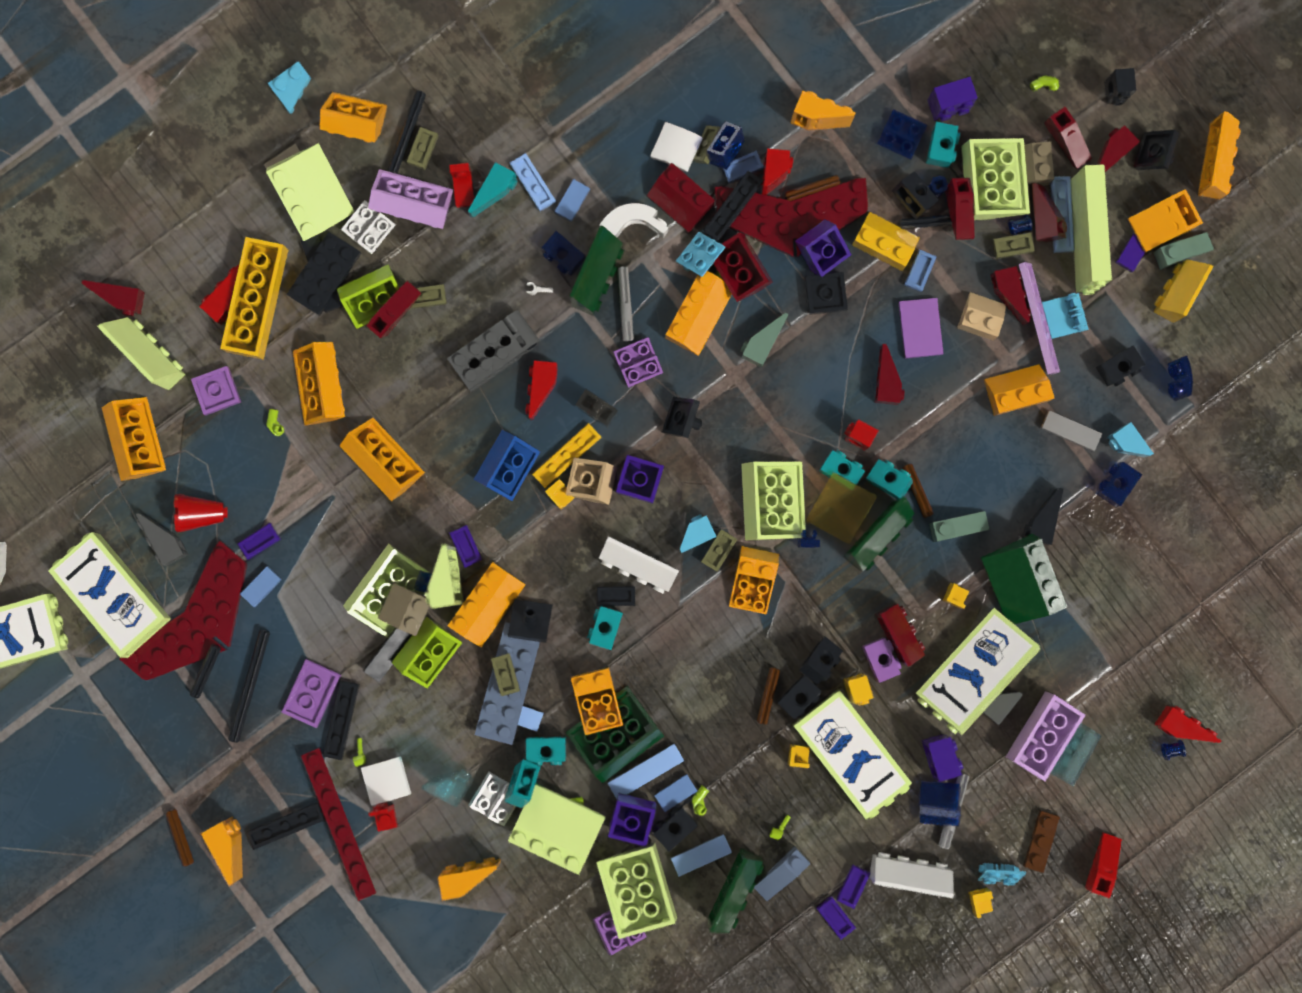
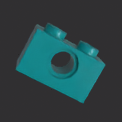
(943, 133)
(834, 459)
(878, 476)
(607, 639)
(557, 746)
(522, 783)

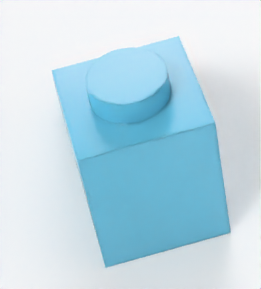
(1129, 441)
(697, 533)

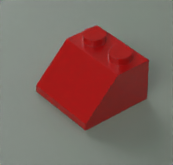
(776, 167)

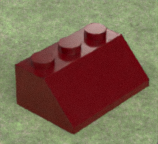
(680, 198)
(741, 268)
(901, 634)

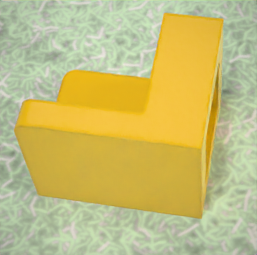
(557, 494)
(956, 596)
(798, 756)
(981, 901)

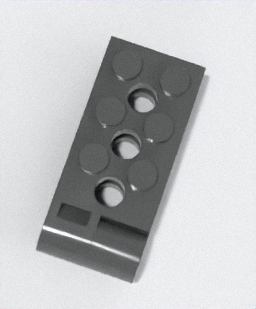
(513, 328)

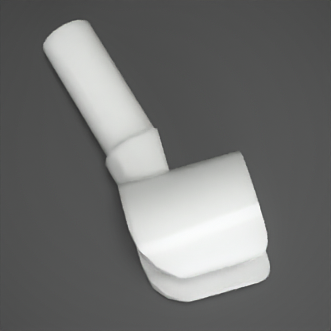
(538, 289)

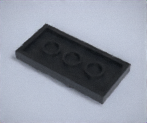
(324, 273)

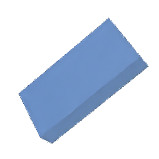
(739, 167)
(572, 200)
(920, 270)
(261, 586)
(675, 793)

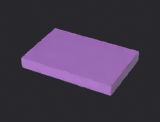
(920, 328)
(311, 693)

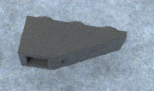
(165, 543)

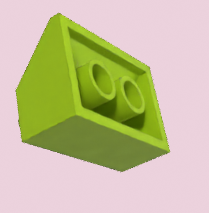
(368, 294)
(426, 653)

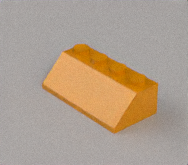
(1219, 156)
(699, 313)
(318, 383)
(133, 438)
(381, 458)
(486, 605)

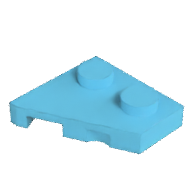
(290, 85)

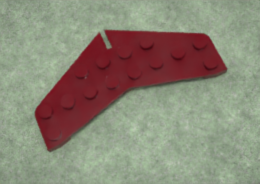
(781, 221)
(208, 615)

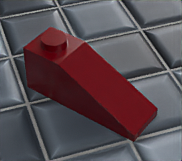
(1117, 146)
(1048, 219)
(123, 298)
(888, 384)

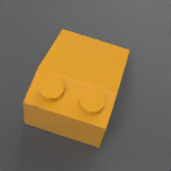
(226, 847)

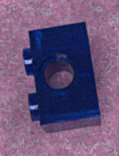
(725, 145)
(559, 243)
(1128, 478)

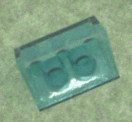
(1076, 755)
(450, 786)

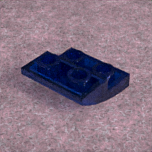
(902, 134)
(1181, 372)
(940, 803)

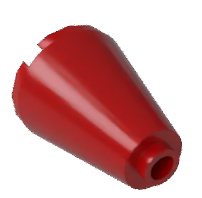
(197, 512)

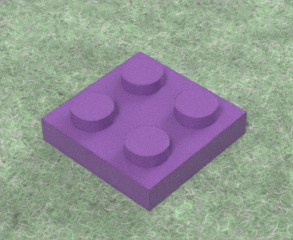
(216, 390)

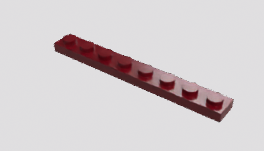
(338, 824)

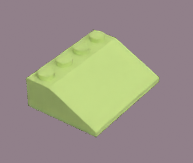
(997, 177)
(310, 191)
(143, 351)
(773, 500)
(445, 583)
(373, 589)
(557, 829)
(637, 891)

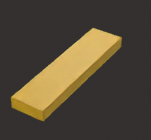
(564, 456)

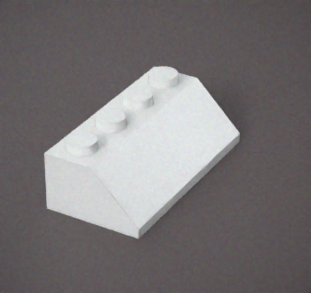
(638, 564)
(912, 875)

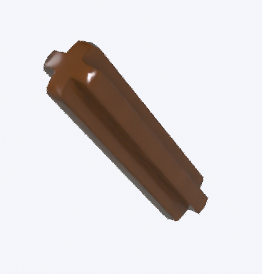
(812, 188)
(918, 492)
(768, 696)
(179, 837)

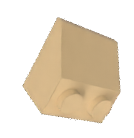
(982, 316)
(591, 480)

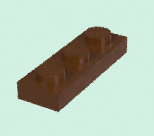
(1041, 841)

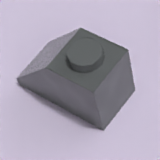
(1002, 706)

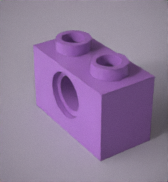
(872, 653)

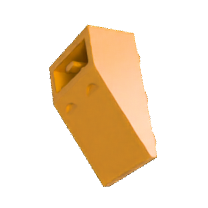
(820, 113)
(1165, 220)
(754, 580)
(596, 700)
(457, 881)

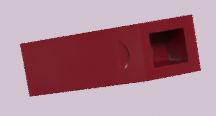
(1068, 136)
(961, 207)
(1009, 290)
(393, 310)

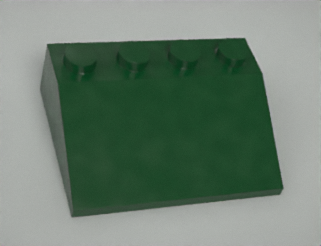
(596, 272)
(880, 533)
(1024, 580)
(616, 747)
(734, 892)

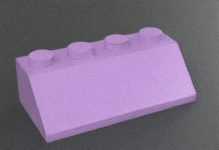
(410, 199)
(1045, 735)

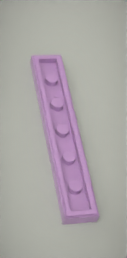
(1039, 318)

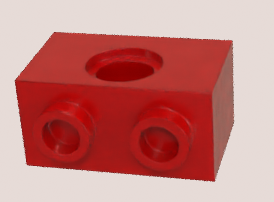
(860, 434)

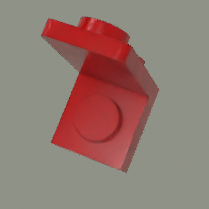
(462, 184)
(384, 816)

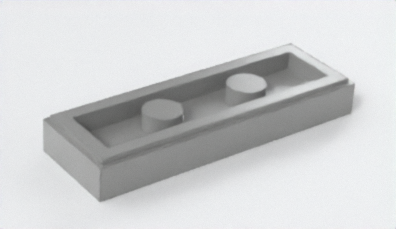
(1071, 431)

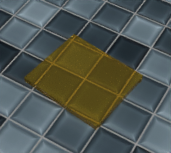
(841, 508)

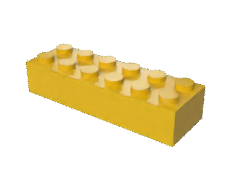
(254, 298)

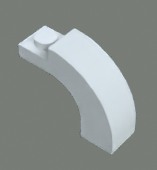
(634, 214)

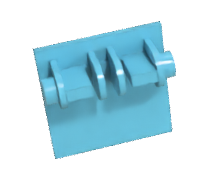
(700, 254)
(1065, 315)
(1007, 874)

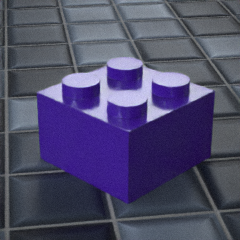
(952, 99)
(823, 248)
(639, 479)
(942, 757)
(632, 819)

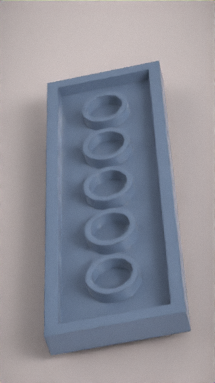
(501, 714)

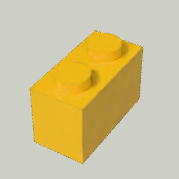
(858, 689)

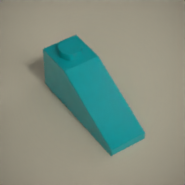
(494, 188)

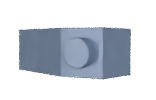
(782, 873)

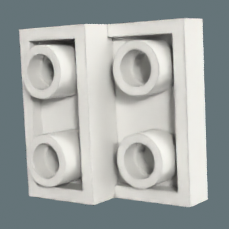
(676, 146)
(367, 227)
(386, 781)
(490, 799)

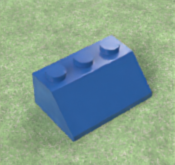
(507, 465)

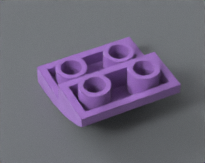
(638, 362)
(607, 931)

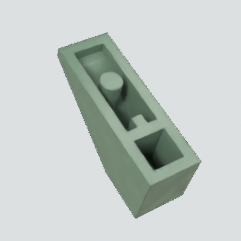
(1182, 250)
(762, 342)
(959, 526)

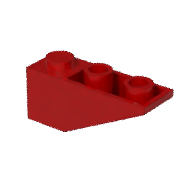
(219, 301)
(543, 381)
(1178, 725)
(1104, 866)

